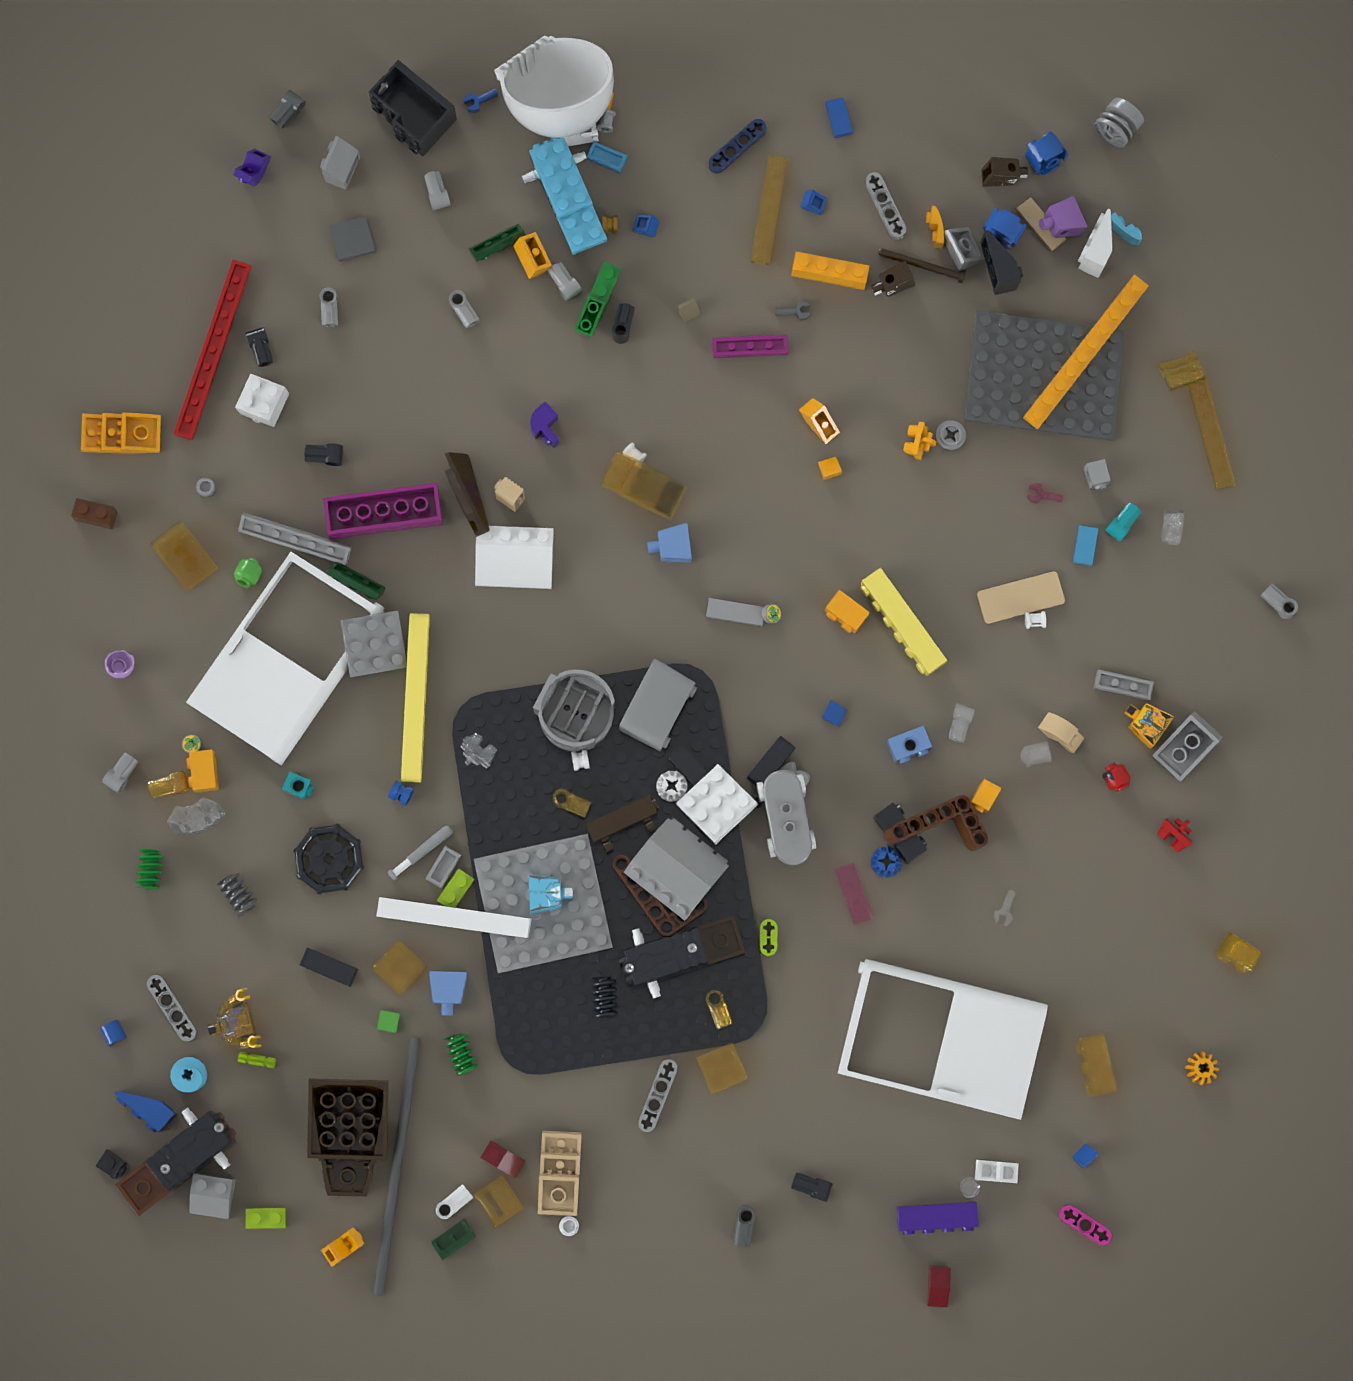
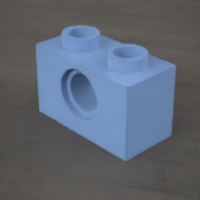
(917, 736)

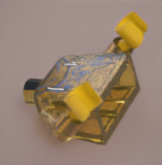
(235, 1022)

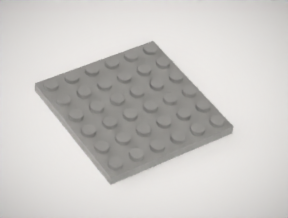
(554, 934)

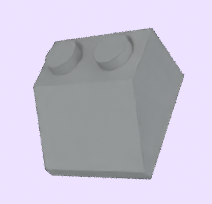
(211, 1195)

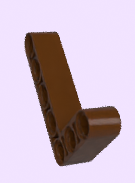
(936, 818)
(654, 902)

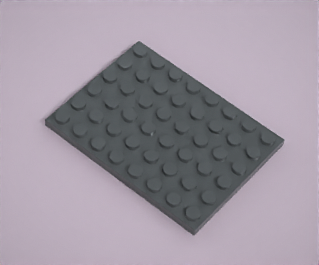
(1020, 357)

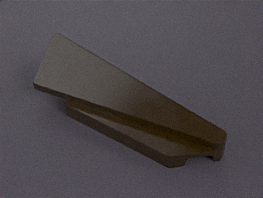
(466, 490)

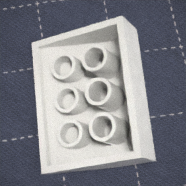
(515, 557)

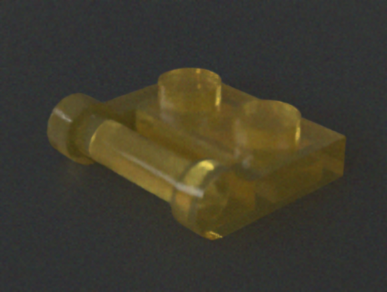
(1182, 375)
(504, 1198)

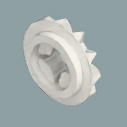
(671, 795)

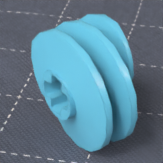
(197, 1079)

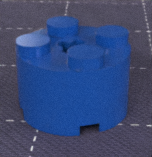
(1046, 153)
(1005, 227)

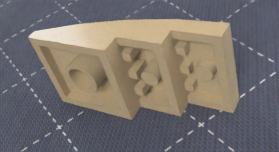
(559, 1173)

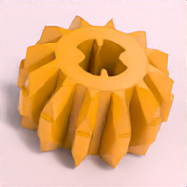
(1200, 1060)

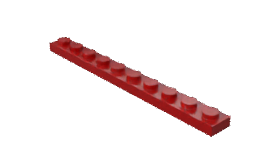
(212, 350)

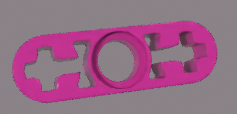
(1094, 1237)

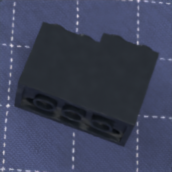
(412, 108)

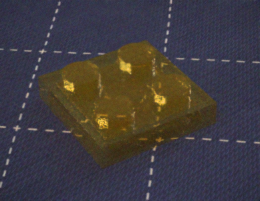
(399, 967)
(722, 1068)

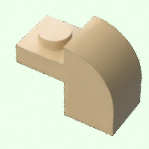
(1061, 731)

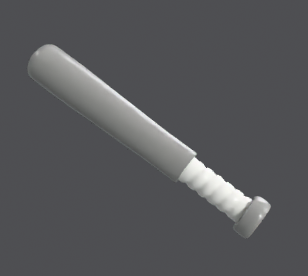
(436, 839)

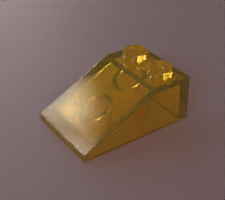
(184, 555)

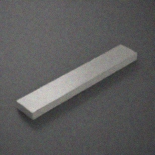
(294, 538)

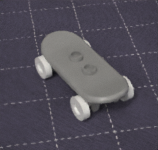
(787, 817)

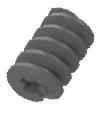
(237, 894)

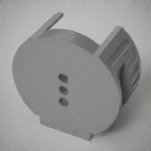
(581, 692)

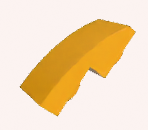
(935, 224)

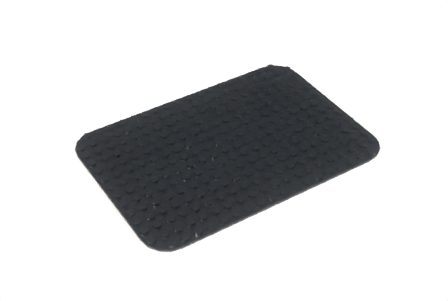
(547, 1008)

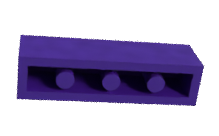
(937, 1217)

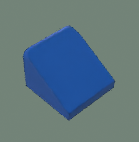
(813, 202)
(646, 225)
(834, 713)
(1085, 1155)

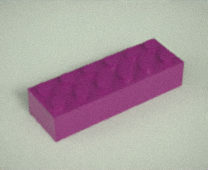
(383, 511)

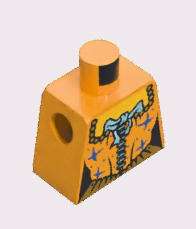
(1148, 723)

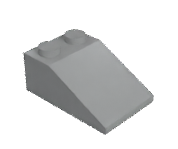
(1187, 746)

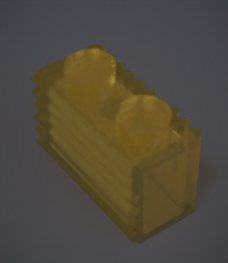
(1238, 952)

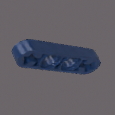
(737, 146)

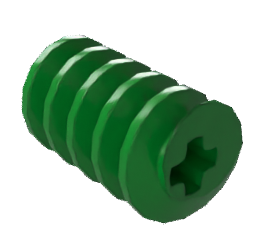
(149, 869)
(461, 1054)

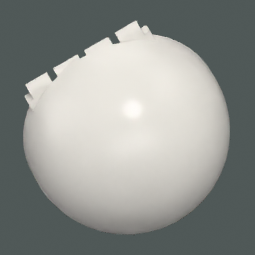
(557, 86)

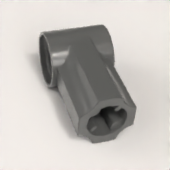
(290, 105)
(744, 1228)

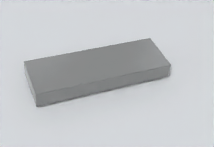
(734, 612)
(1123, 685)

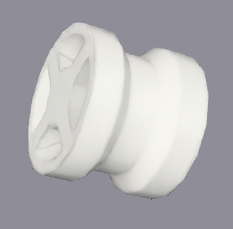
(580, 760)

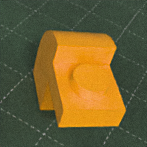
(343, 1246)

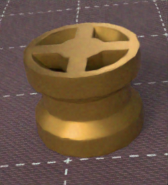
(610, 224)

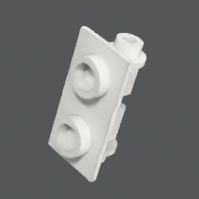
(586, 136)

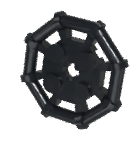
(321, 867)

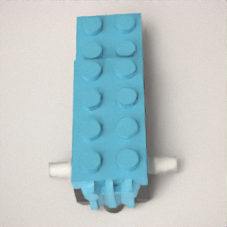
(566, 193)

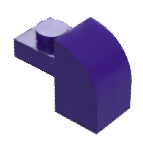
(253, 167)
(541, 422)

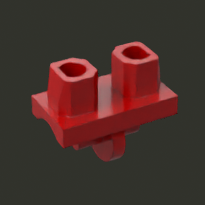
(1182, 840)

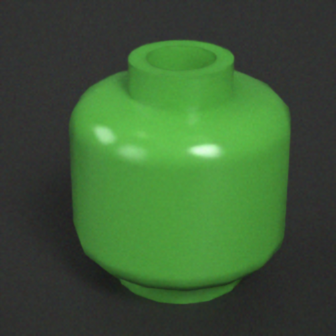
(247, 572)

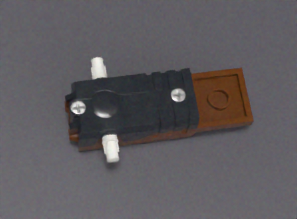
(178, 1160)

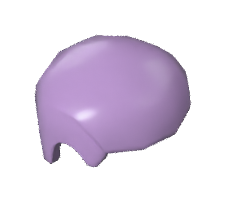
(119, 664)

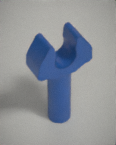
(478, 100)

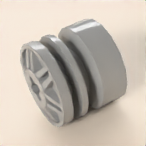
(1118, 122)

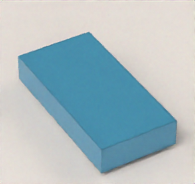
(606, 157)
(1085, 545)

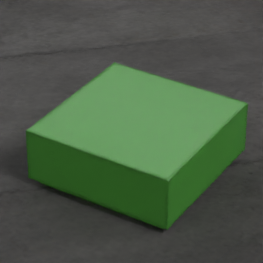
(388, 1021)

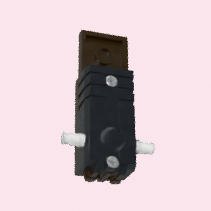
(679, 953)

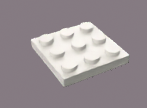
(716, 804)

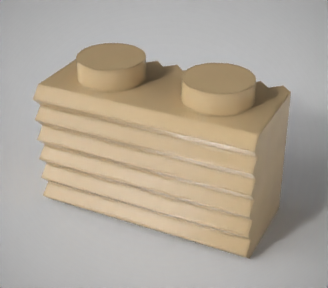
(509, 493)

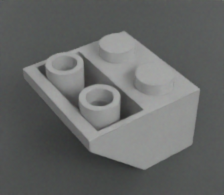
(339, 163)

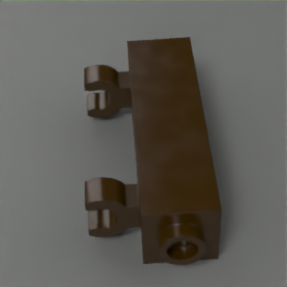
(622, 819)

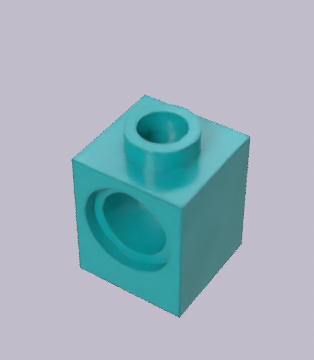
(290, 782)

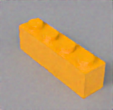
(830, 270)

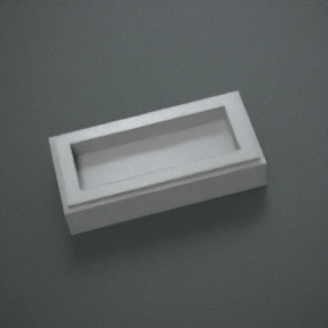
(443, 867)

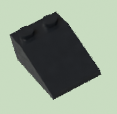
(1001, 266)

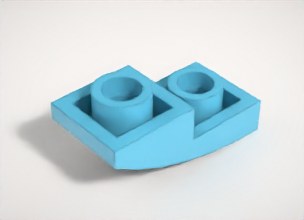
(1130, 233)

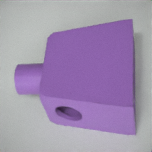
(1064, 219)

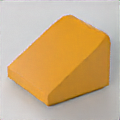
(830, 468)

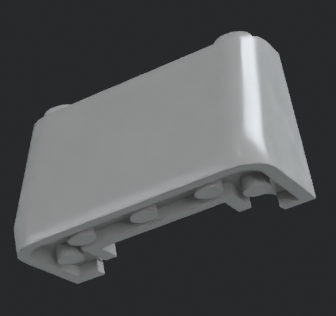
(657, 705)

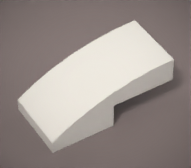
(996, 1171)

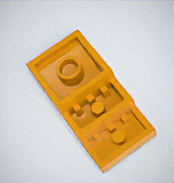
(120, 433)

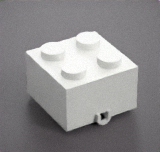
(262, 400)

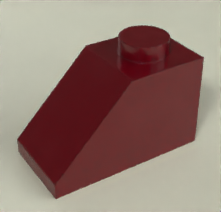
(502, 1159)
(938, 1286)

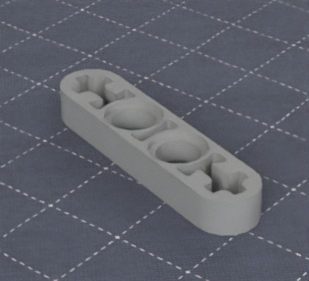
(884, 206)
(170, 1009)
(660, 1096)

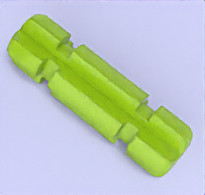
(258, 1060)

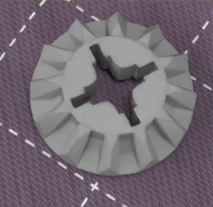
(951, 426)

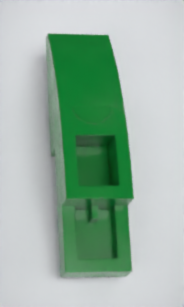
(598, 299)

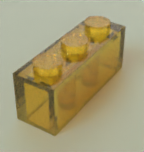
(1096, 1065)

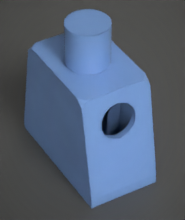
(672, 544)
(447, 989)

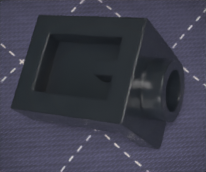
(112, 1164)

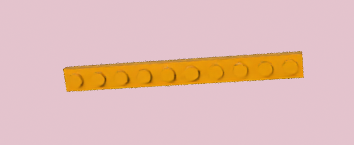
(1085, 351)

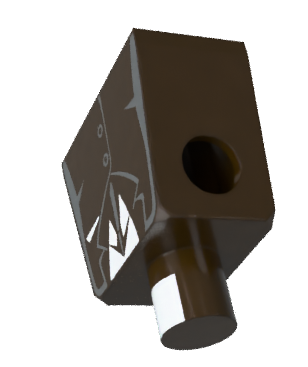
(1002, 172)
(901, 278)

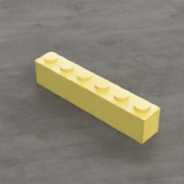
(903, 622)

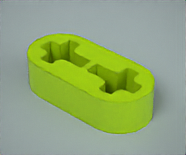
(773, 937)

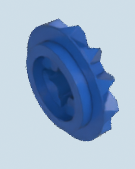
(879, 868)

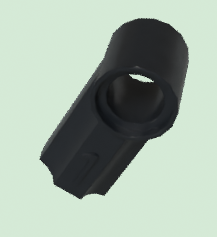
(623, 322)
(259, 343)
(329, 454)
(816, 1187)

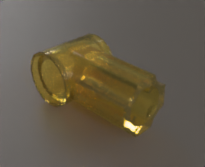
(173, 784)
(573, 804)
(718, 1011)

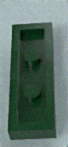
(497, 243)
(356, 581)

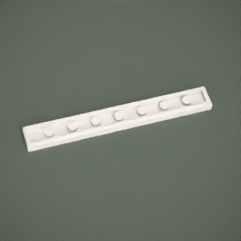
(453, 917)

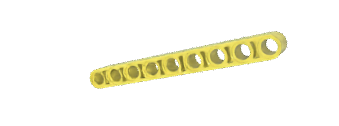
(415, 697)

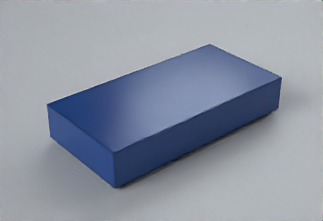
(838, 117)

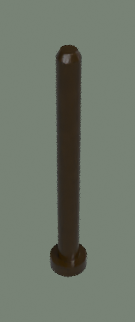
(924, 265)

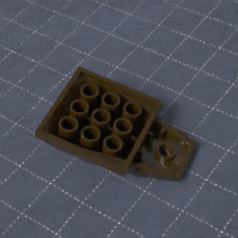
(347, 1131)

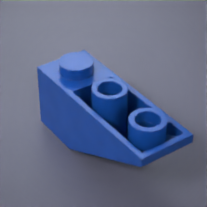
(153, 1111)

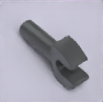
(794, 310)

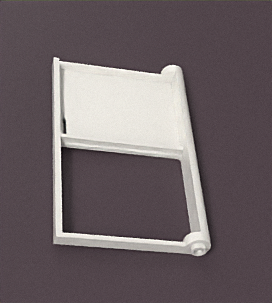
(263, 692)
(984, 1048)

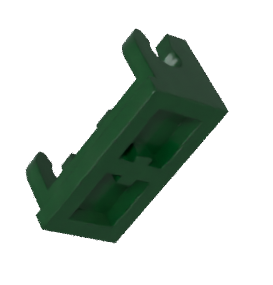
(453, 1239)

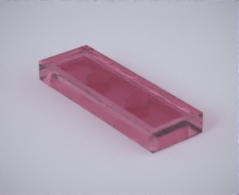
(853, 893)

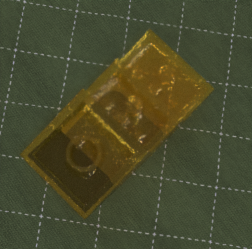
(643, 485)

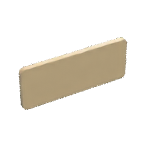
(1020, 597)

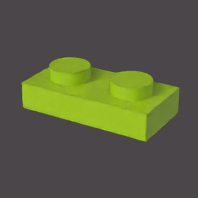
(455, 889)
(265, 1218)

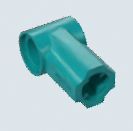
(1121, 525)

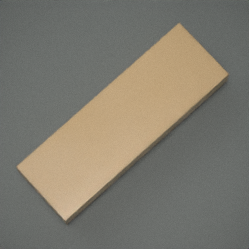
(1031, 215)

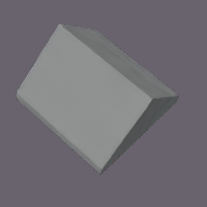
(963, 248)

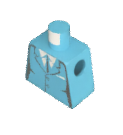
(547, 893)

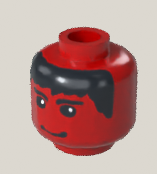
(1116, 777)

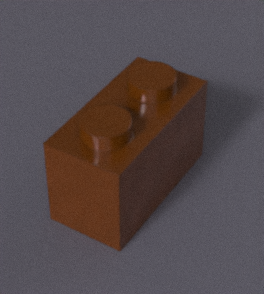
(94, 513)

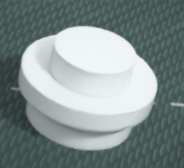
(569, 1226)

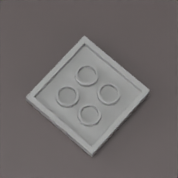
(373, 643)

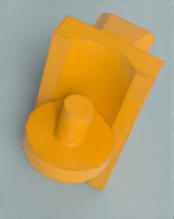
(922, 441)

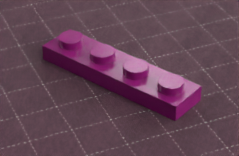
(750, 346)

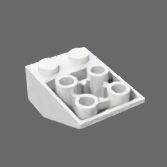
(1097, 247)

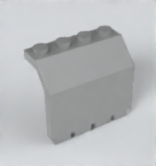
(676, 867)

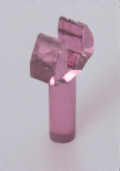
(1042, 494)

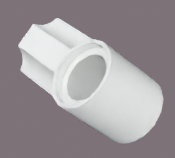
(455, 1200)

